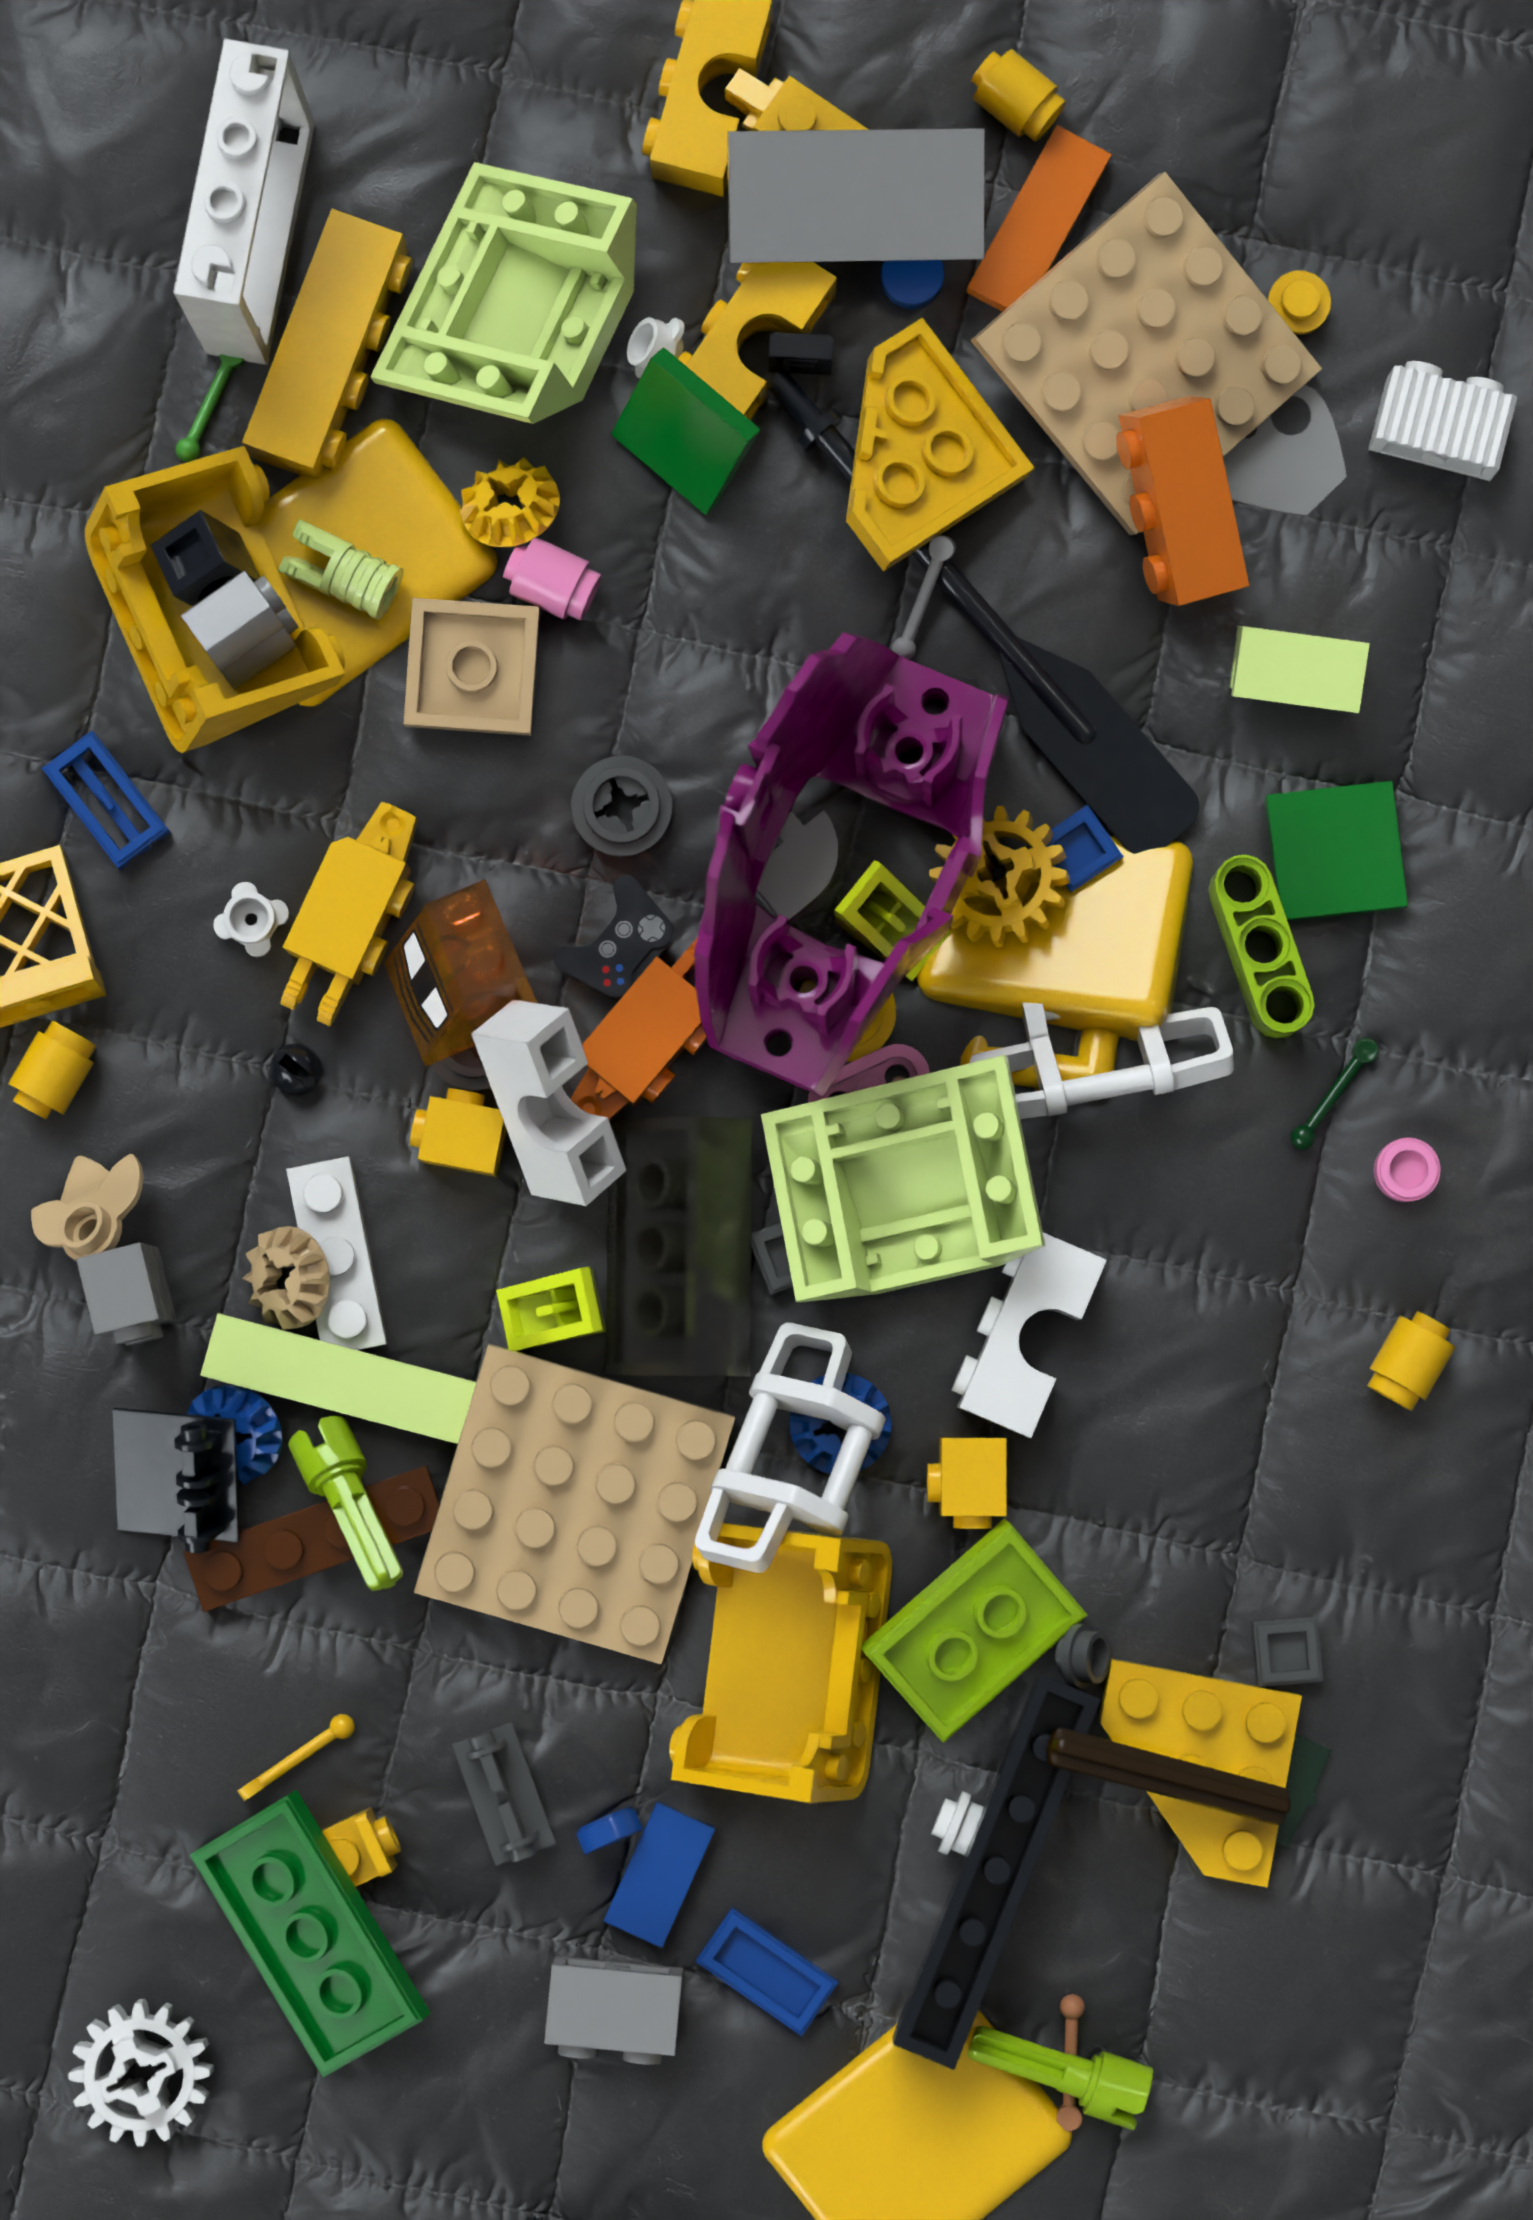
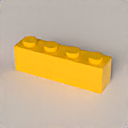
(327, 345)

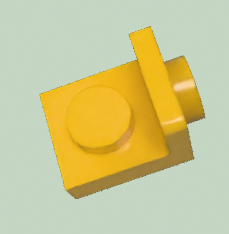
(364, 1845)

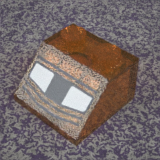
(456, 971)

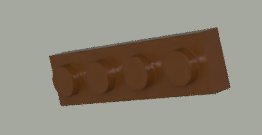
(307, 1541)

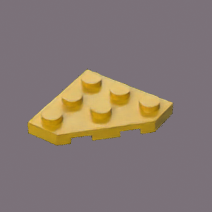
(923, 448)
(1212, 1725)

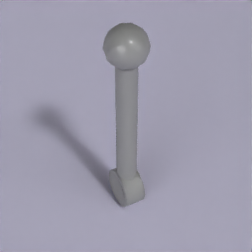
(941, 549)

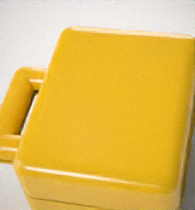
(396, 510)
(1098, 966)
(915, 2137)

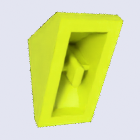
(881, 913)
(551, 1309)

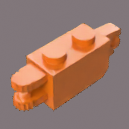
(641, 1040)

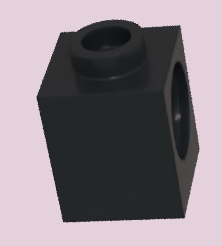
(201, 557)

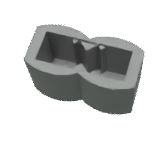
(242, 627)

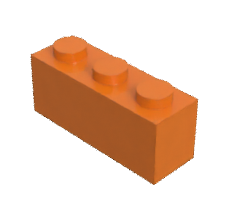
(1182, 500)

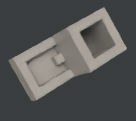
(800, 867)

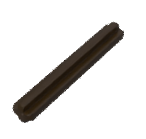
(1167, 1776)

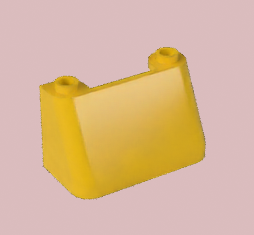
(179, 674)
(787, 1669)

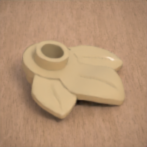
(90, 1207)

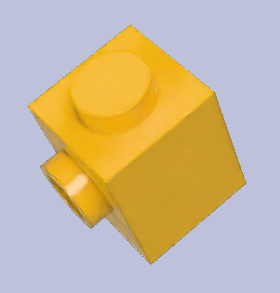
(460, 1133)
(969, 1480)

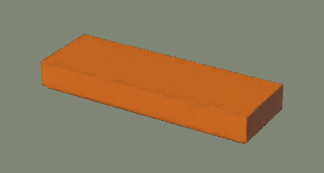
(1039, 219)

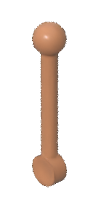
(1071, 2008)

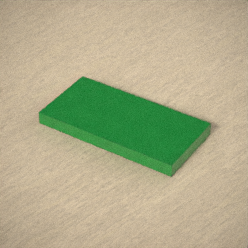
(310, 1934)

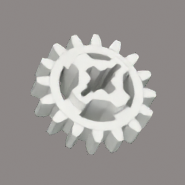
(149, 2098)

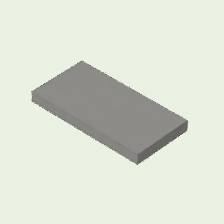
(856, 195)

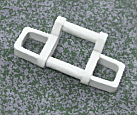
(1154, 1075)
(781, 1499)

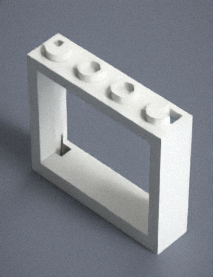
(244, 202)

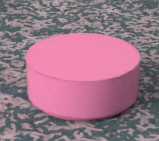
(1407, 1169)

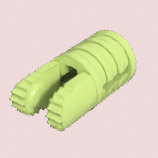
(349, 575)

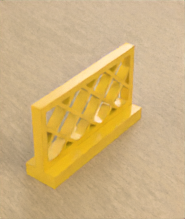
(49, 983)

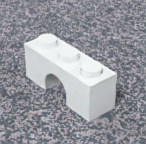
(527, 1059)
(1001, 1382)

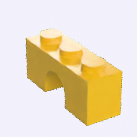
(691, 138)
(770, 297)

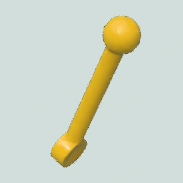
(340, 1727)

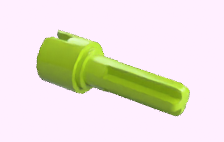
(336, 1472)
(1106, 2085)

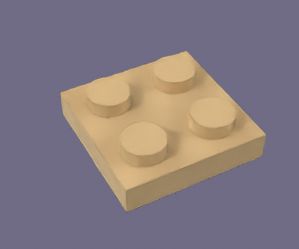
(471, 666)

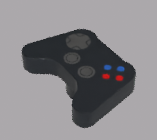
(625, 946)

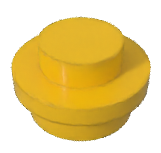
(1301, 301)

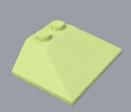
(515, 296)
(903, 1182)

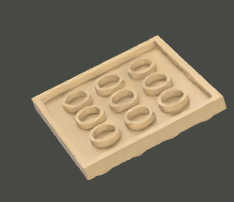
(1140, 320)
(573, 1504)

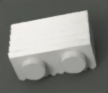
(1443, 420)

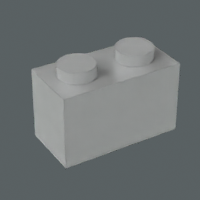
(127, 1293)
(613, 2009)

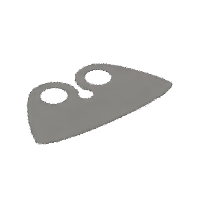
(1288, 470)

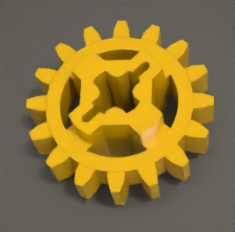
(1022, 867)

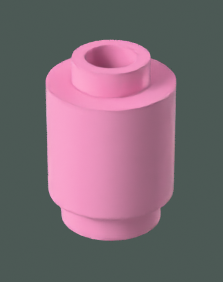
(552, 579)

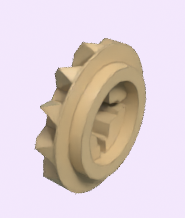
(305, 1288)

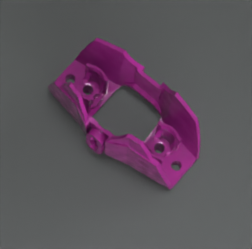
(850, 724)

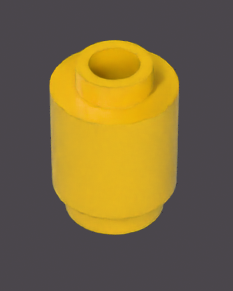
(1017, 94)
(52, 1070)
(1411, 1360)

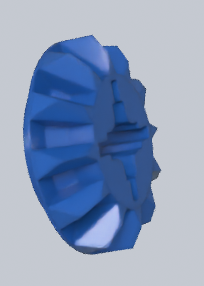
(253, 1416)
(823, 1449)

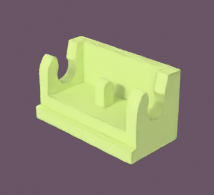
(1298, 669)

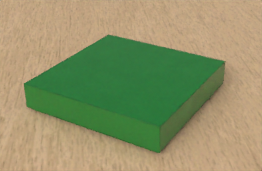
(685, 431)
(1336, 851)

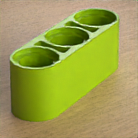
(1263, 915)

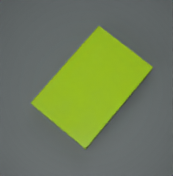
(973, 1630)

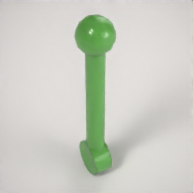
(188, 448)

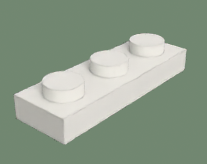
(331, 1212)

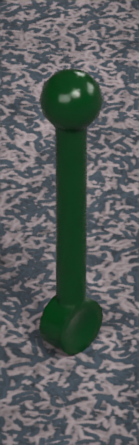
(1363, 1052)

